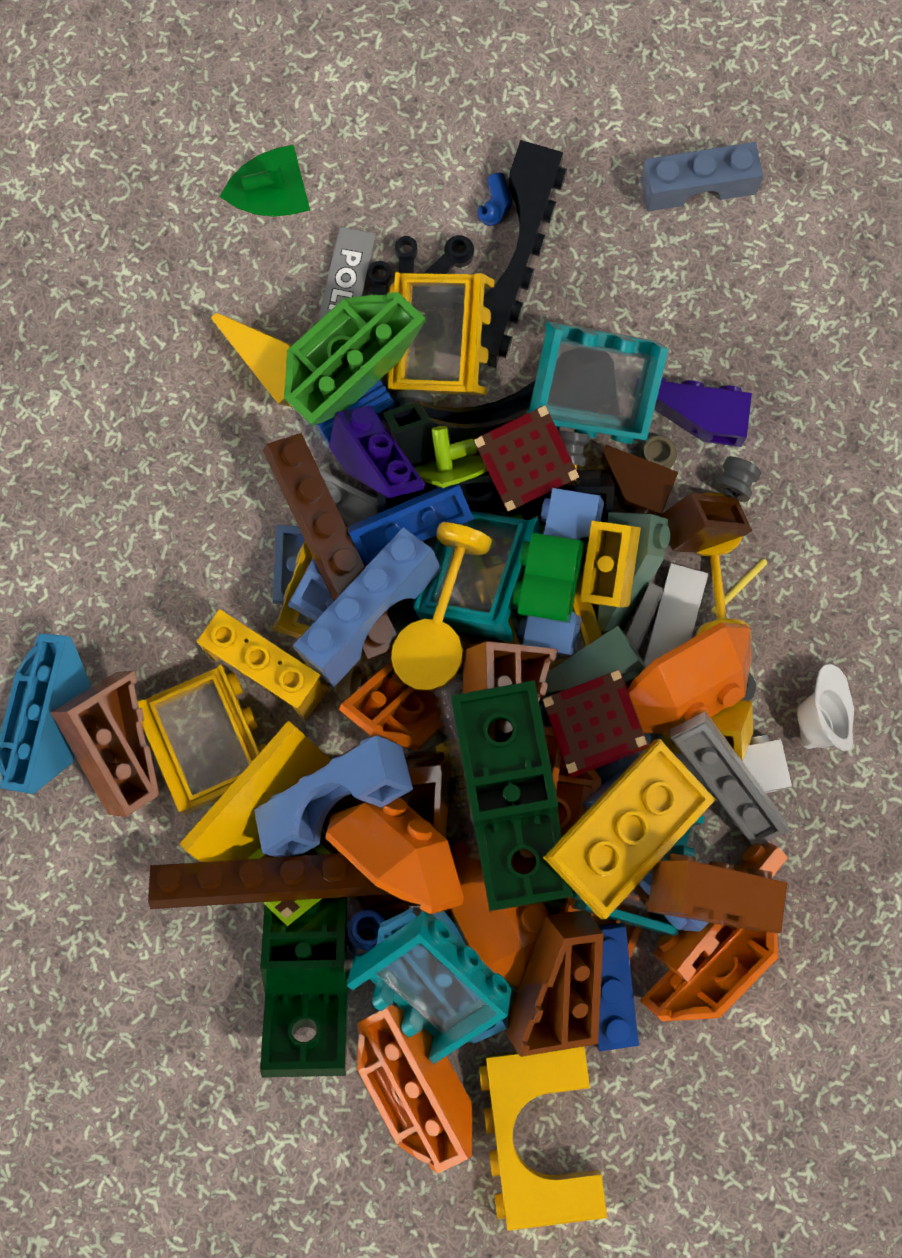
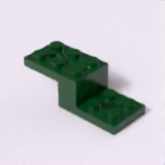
(510, 793)
(305, 986)

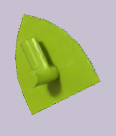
(451, 461)

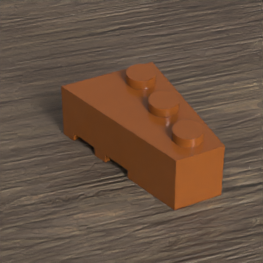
(501, 665)
(110, 743)
(717, 894)
(560, 988)

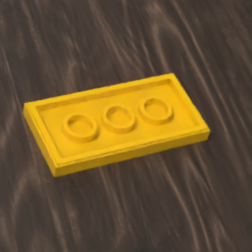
(230, 825)
(629, 829)

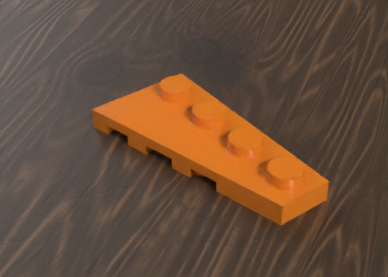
(681, 951)

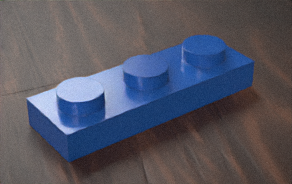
(416, 515)
(617, 1004)

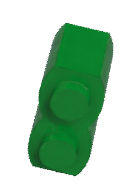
(549, 577)

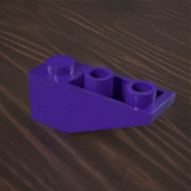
(706, 412)
(371, 453)

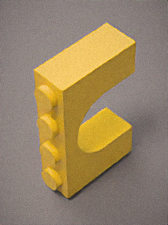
(529, 1196)

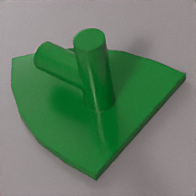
(268, 185)

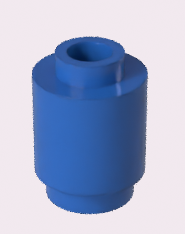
(363, 921)

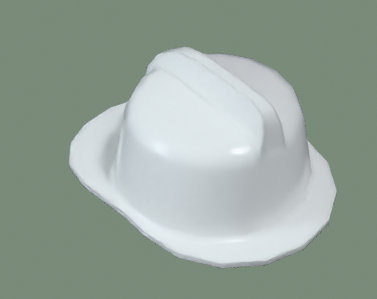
(827, 713)

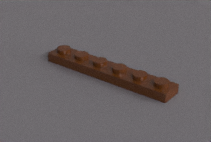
(323, 529)
(256, 881)

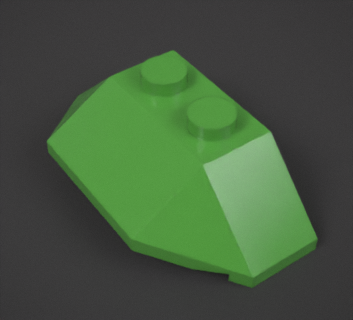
(348, 353)

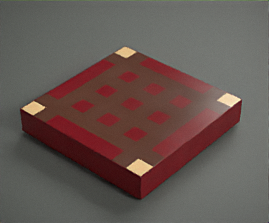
(526, 458)
(595, 723)

